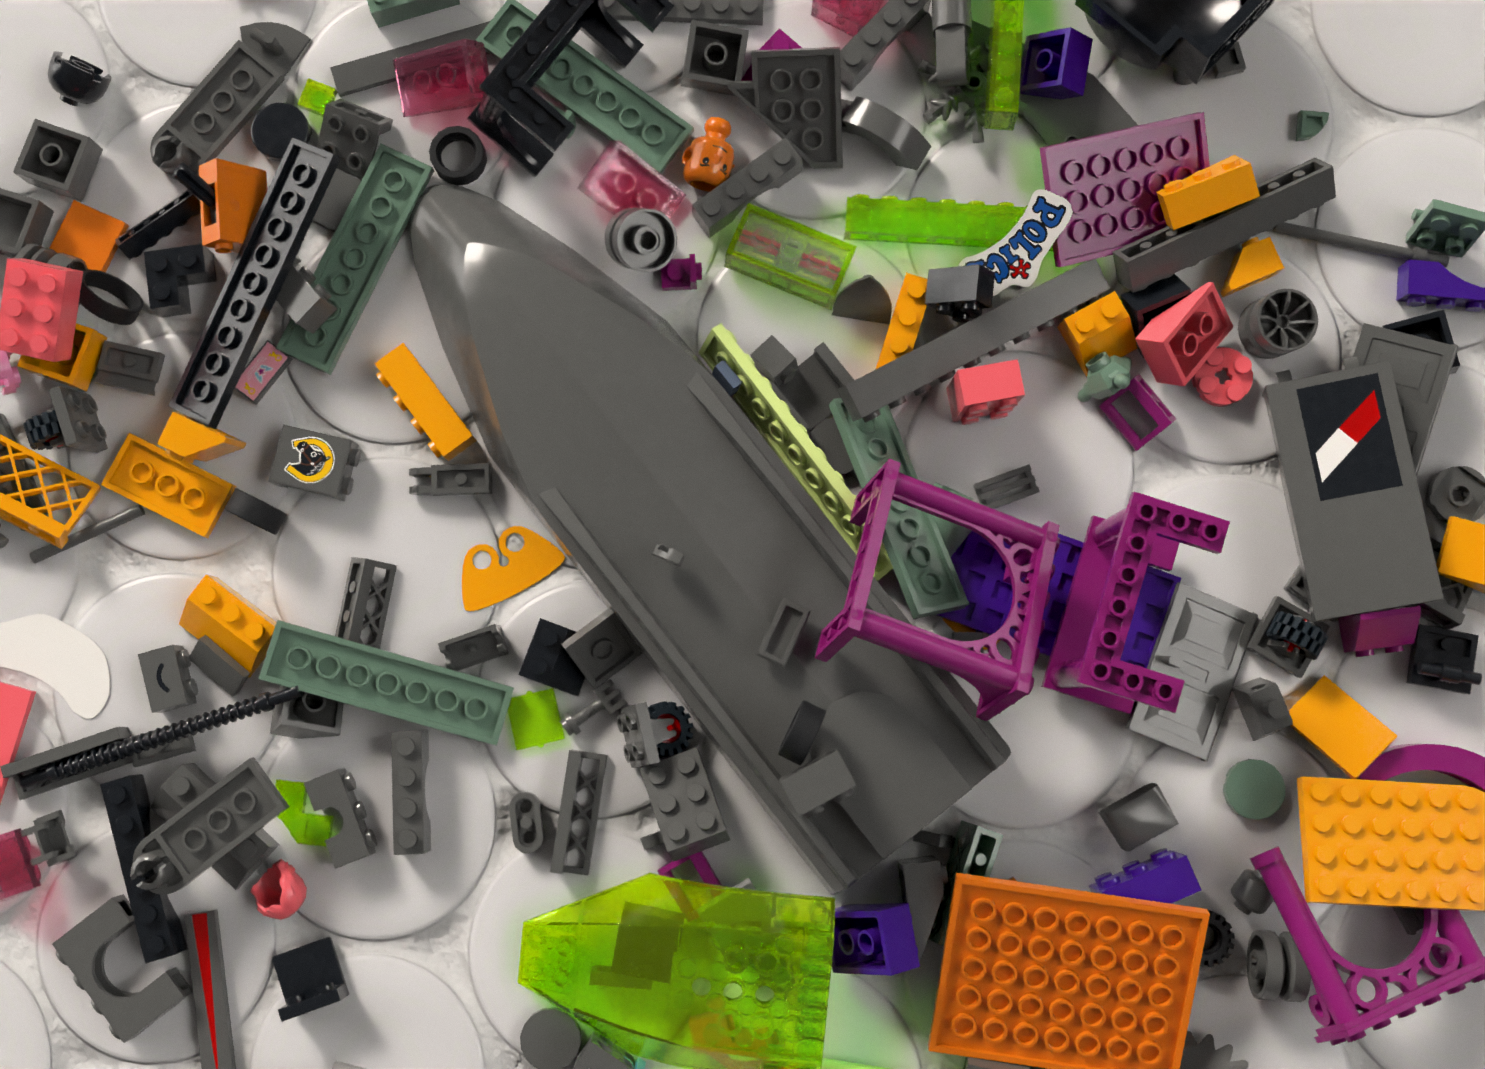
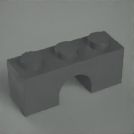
(354, 839)

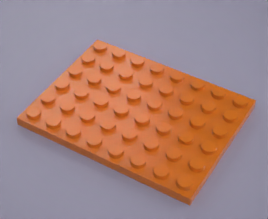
(1065, 977)

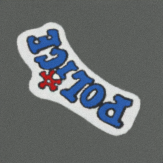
(1021, 252)

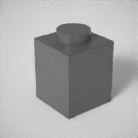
(775, 361)

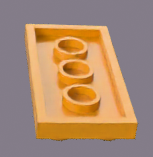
(168, 485)

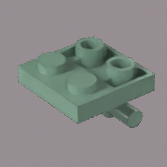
(1446, 228)

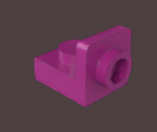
(681, 274)

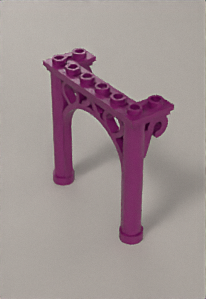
(1338, 1003)

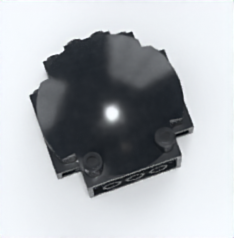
(1173, 32)

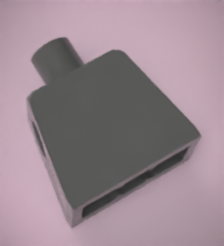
(1262, 708)

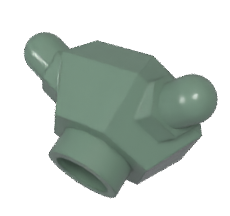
(1105, 376)

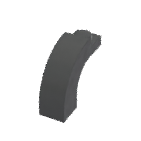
(886, 130)

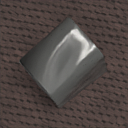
(1138, 817)

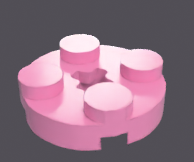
(8, 375)

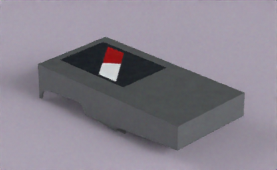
(1351, 491)

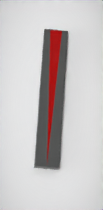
(210, 990)

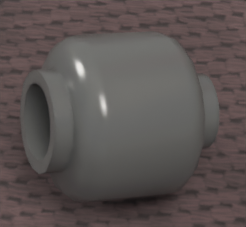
(1251, 893)

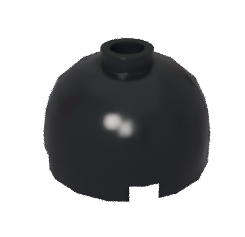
(76, 79)

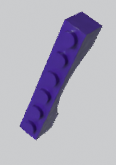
(1432, 283)

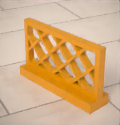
(32, 518)

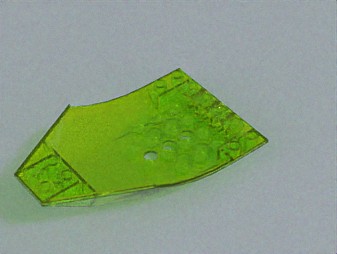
(635, 949)

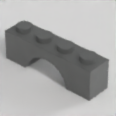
(871, 41)
(766, 172)
(410, 813)

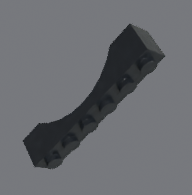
(153, 913)

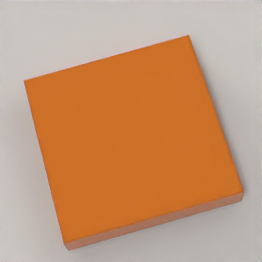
(89, 236)

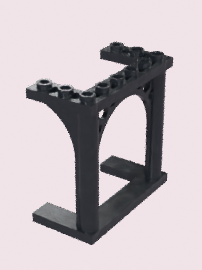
(511, 82)

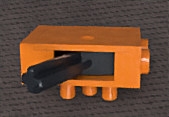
(228, 200)

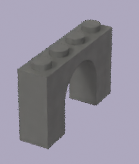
(84, 953)

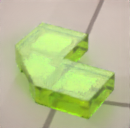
(304, 827)

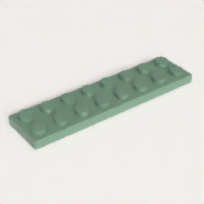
(595, 92)
(359, 254)
(909, 533)
(386, 682)

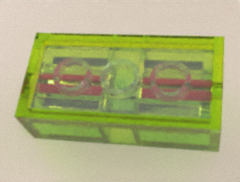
(789, 256)

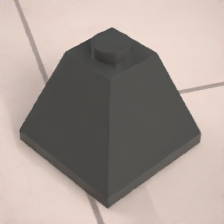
(307, 717)

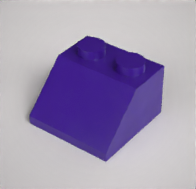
(1055, 64)

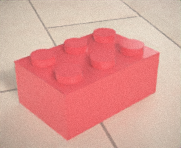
(39, 309)
(985, 391)

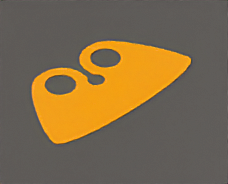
(498, 582)

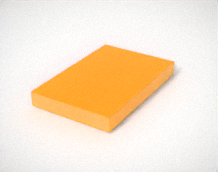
(1340, 728)

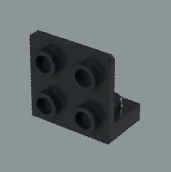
(309, 978)

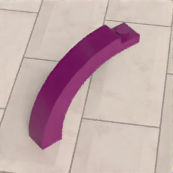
(1448, 760)

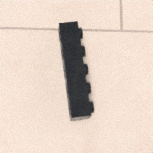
(159, 224)

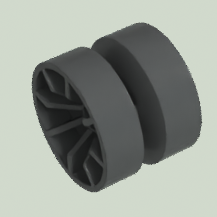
(641, 239)
(1278, 323)

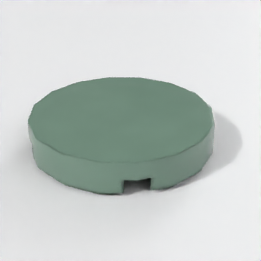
(1254, 789)

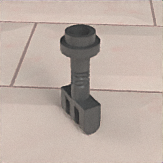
(571, 724)

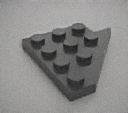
(799, 100)

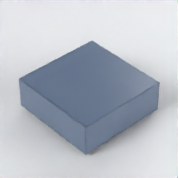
(727, 378)

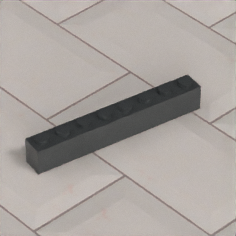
(1173, 250)

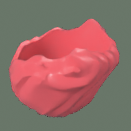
(279, 891)

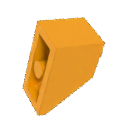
(1252, 265)

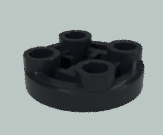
(275, 128)

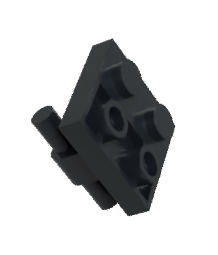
(1443, 660)

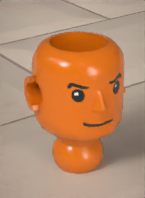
(709, 156)

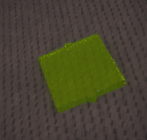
(535, 719)

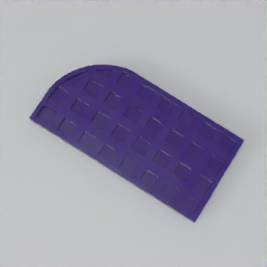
(990, 598)

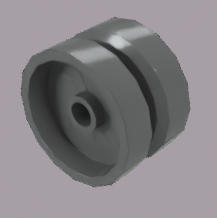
(1276, 967)

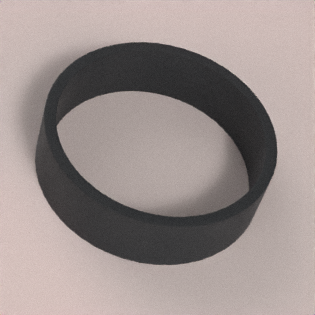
(116, 287)

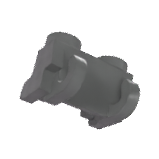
(51, 839)

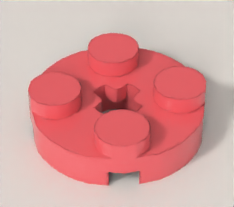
(1232, 390)

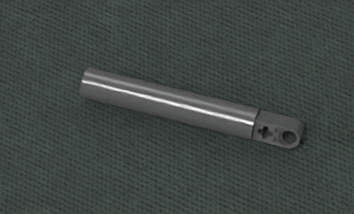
(952, 30)

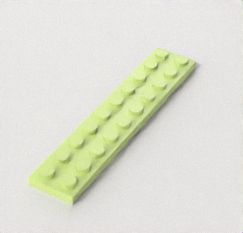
(789, 440)

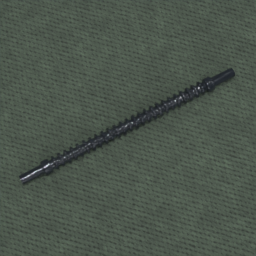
(57, 770)

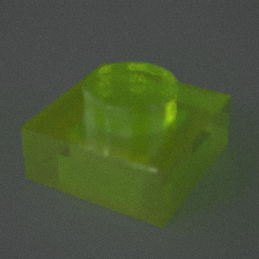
(316, 96)

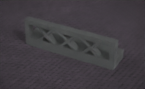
(355, 601)
(41, 760)
(567, 809)

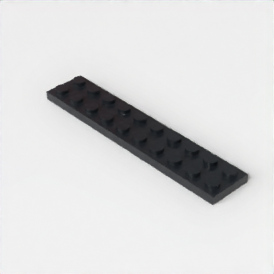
(254, 282)

